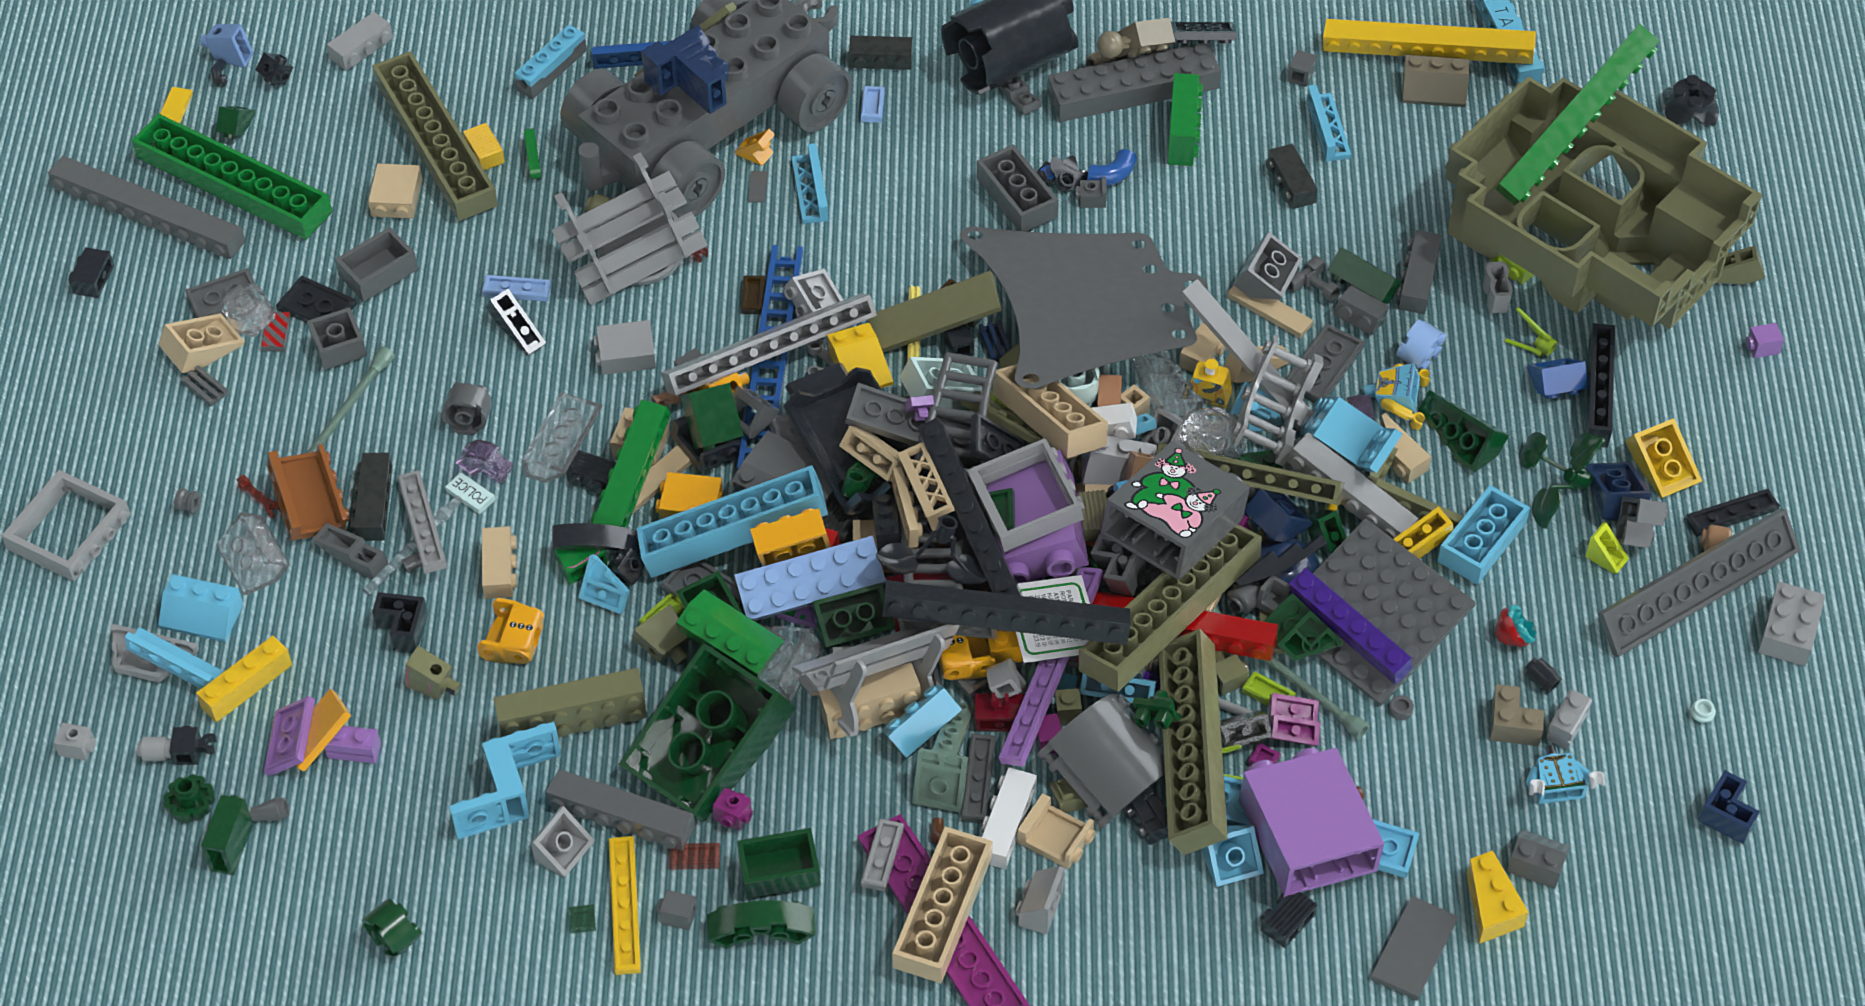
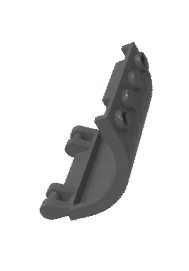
(1106, 757)

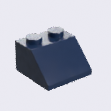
(1276, 515)

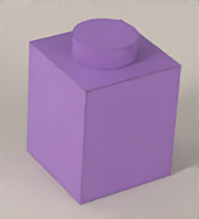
(1764, 340)

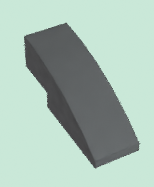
(351, 550)

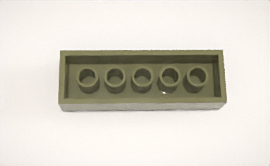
(575, 704)

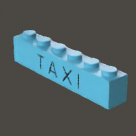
(1502, 15)

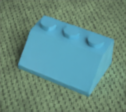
(199, 608)

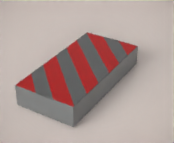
(277, 332)

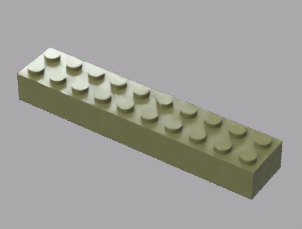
(435, 136)
(1169, 608)
(1193, 744)

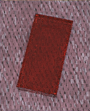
(695, 856)

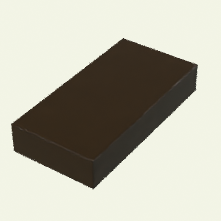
(753, 294)

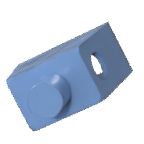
(229, 44)

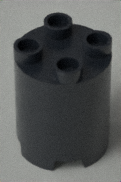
(1007, 39)

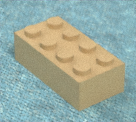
(878, 699)

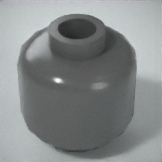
(1243, 597)

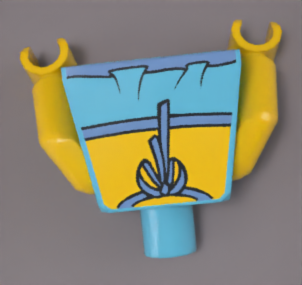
(1398, 391)

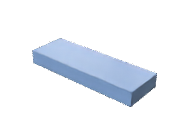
(519, 287)

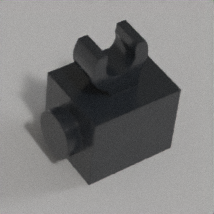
(187, 745)

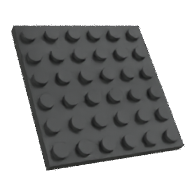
(1396, 596)

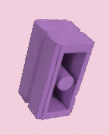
(355, 745)

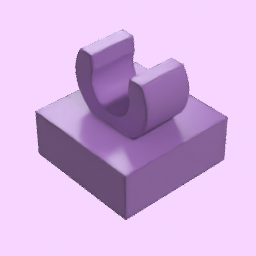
(920, 406)

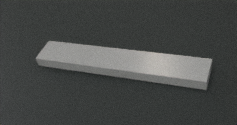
(422, 522)

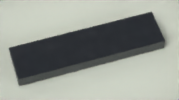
(1733, 511)

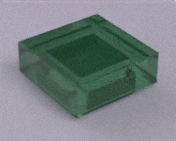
(582, 918)

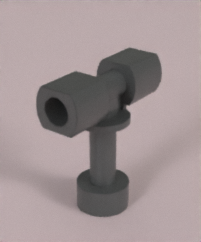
(1309, 277)

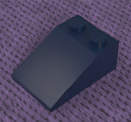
(1613, 482)

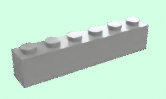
(1359, 493)

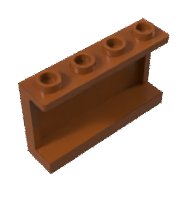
(307, 492)

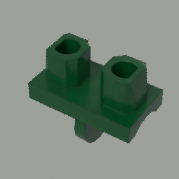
(1157, 707)

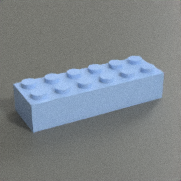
(808, 578)

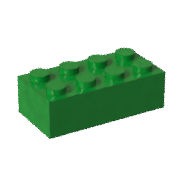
(1185, 119)

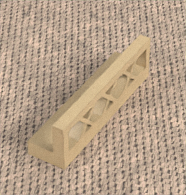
(920, 490)

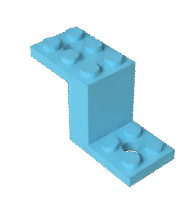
(1350, 433)
(503, 759)

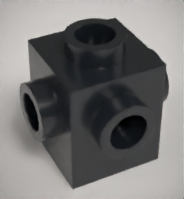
(274, 68)
(626, 566)

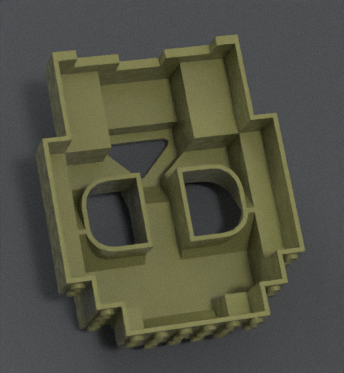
(1675, 216)

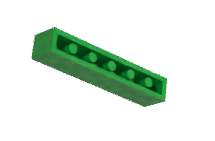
(632, 464)

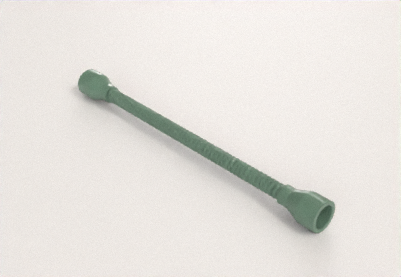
(381, 360)
(1354, 725)

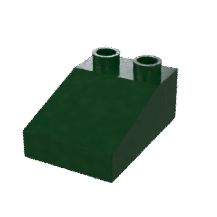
(707, 732)

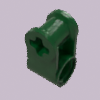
(858, 479)

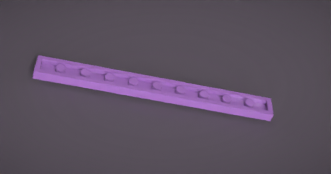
(1041, 692)

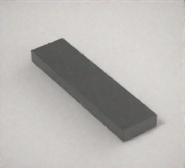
(978, 778)

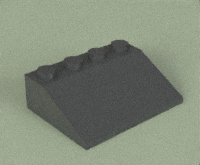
(774, 458)

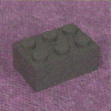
(376, 264)

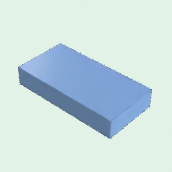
(872, 104)

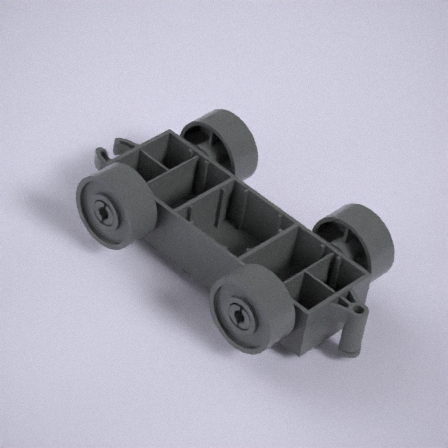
(772, 58)

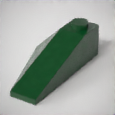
(1465, 434)

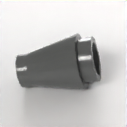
(271, 810)

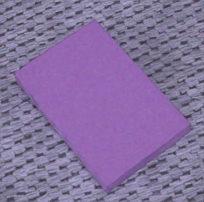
(289, 736)

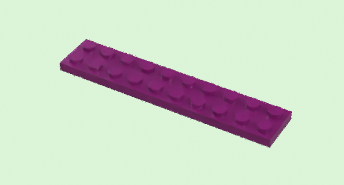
(974, 965)

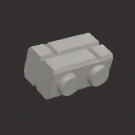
(1569, 719)

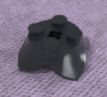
(1691, 99)

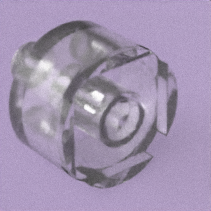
(248, 309)
(1206, 430)

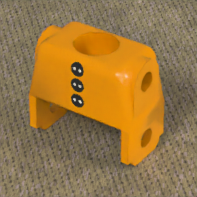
(513, 633)
(966, 658)

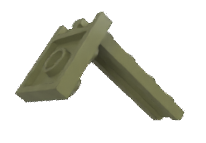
(1416, 505)

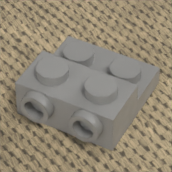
(811, 292)

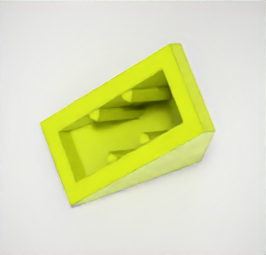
(1606, 550)

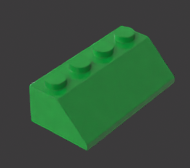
(729, 633)

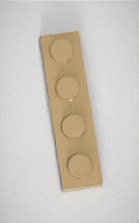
(907, 512)

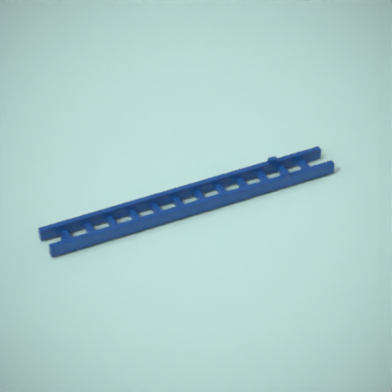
(785, 262)

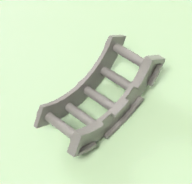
(1290, 413)

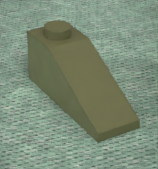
(1742, 267)

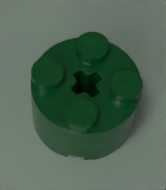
(391, 928)

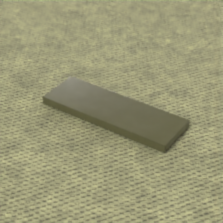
(936, 312)

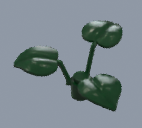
(1582, 451)

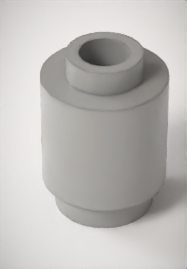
(154, 748)

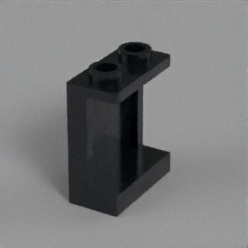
(703, 459)

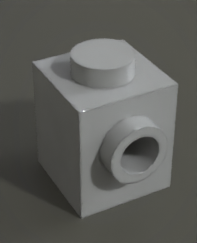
(74, 741)

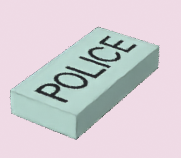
(471, 493)

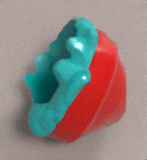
(1514, 628)

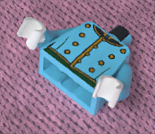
(1560, 777)

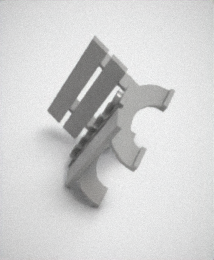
(588, 242)
(856, 662)

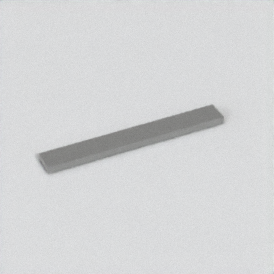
(1236, 342)

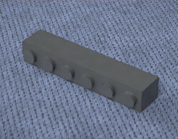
(621, 810)

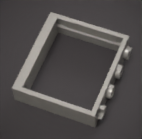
(1012, 463)
(43, 503)

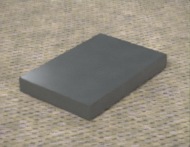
(208, 297)

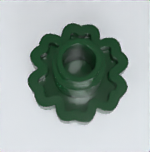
(189, 798)

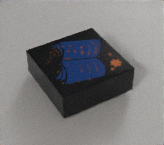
(1046, 174)

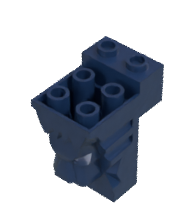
(691, 66)

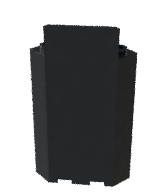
(819, 413)

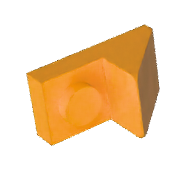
(756, 147)

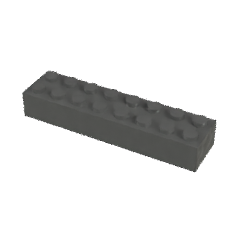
(1129, 81)

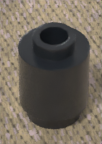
(1542, 674)

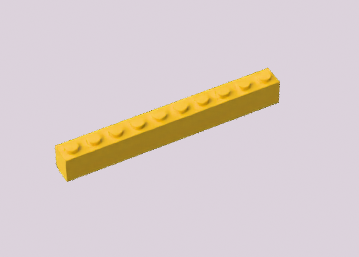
(1429, 40)

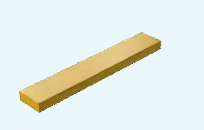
(624, 905)

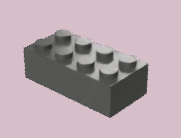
(1017, 188)

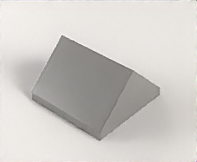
(561, 843)

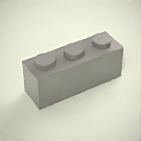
(360, 41)

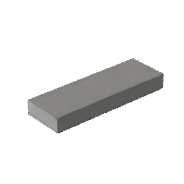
(882, 855)

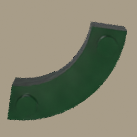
(744, 920)

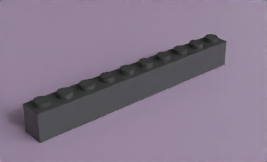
(146, 207)

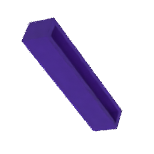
(1351, 626)

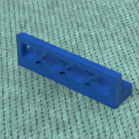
(619, 55)

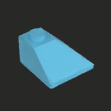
(1234, 857)

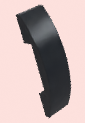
(594, 537)

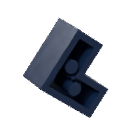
(1726, 812)

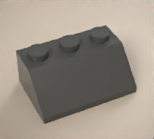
(1268, 269)

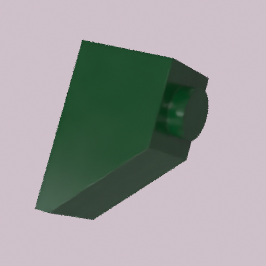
(233, 120)
(1329, 527)

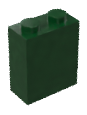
(712, 416)
(227, 834)

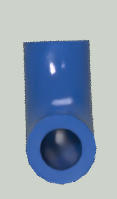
(1115, 171)

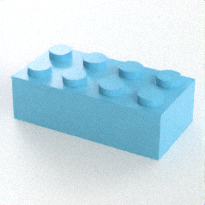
(1483, 534)

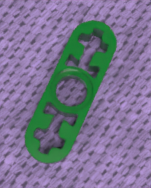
(532, 153)

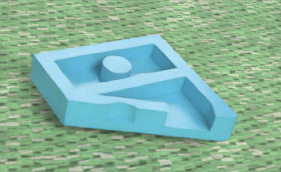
(603, 587)

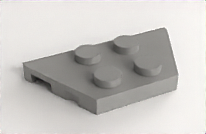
(133, 665)

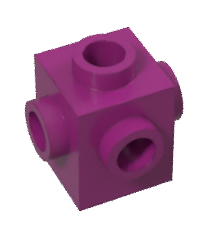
(732, 809)

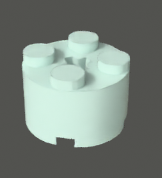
(1083, 384)

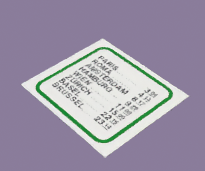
(1044, 647)

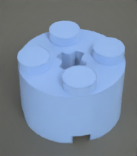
(1421, 344)

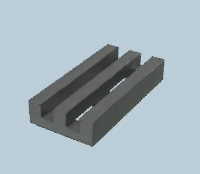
(209, 379)

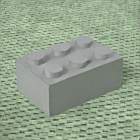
(1792, 623)

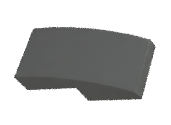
(1019, 96)

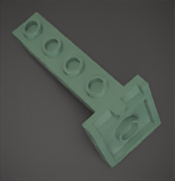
(942, 771)

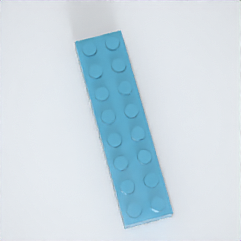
(726, 521)

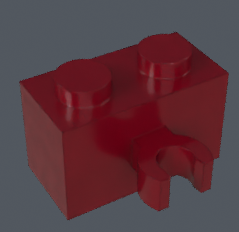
(996, 713)

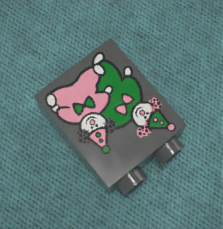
(1175, 509)

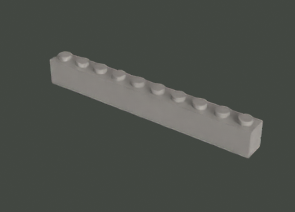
(768, 344)

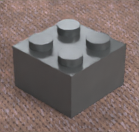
(337, 338)

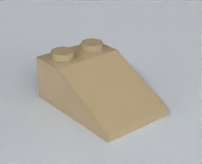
(199, 341)

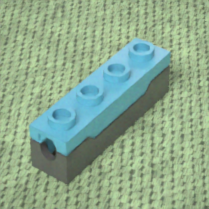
(550, 61)

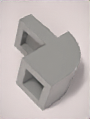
(1006, 679)

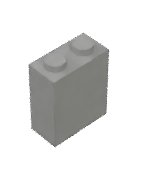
(625, 347)

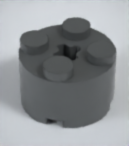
(467, 408)

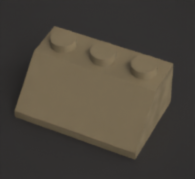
(1435, 80)

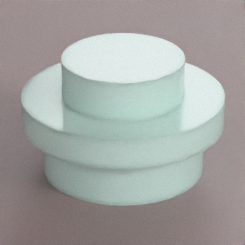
(1703, 710)

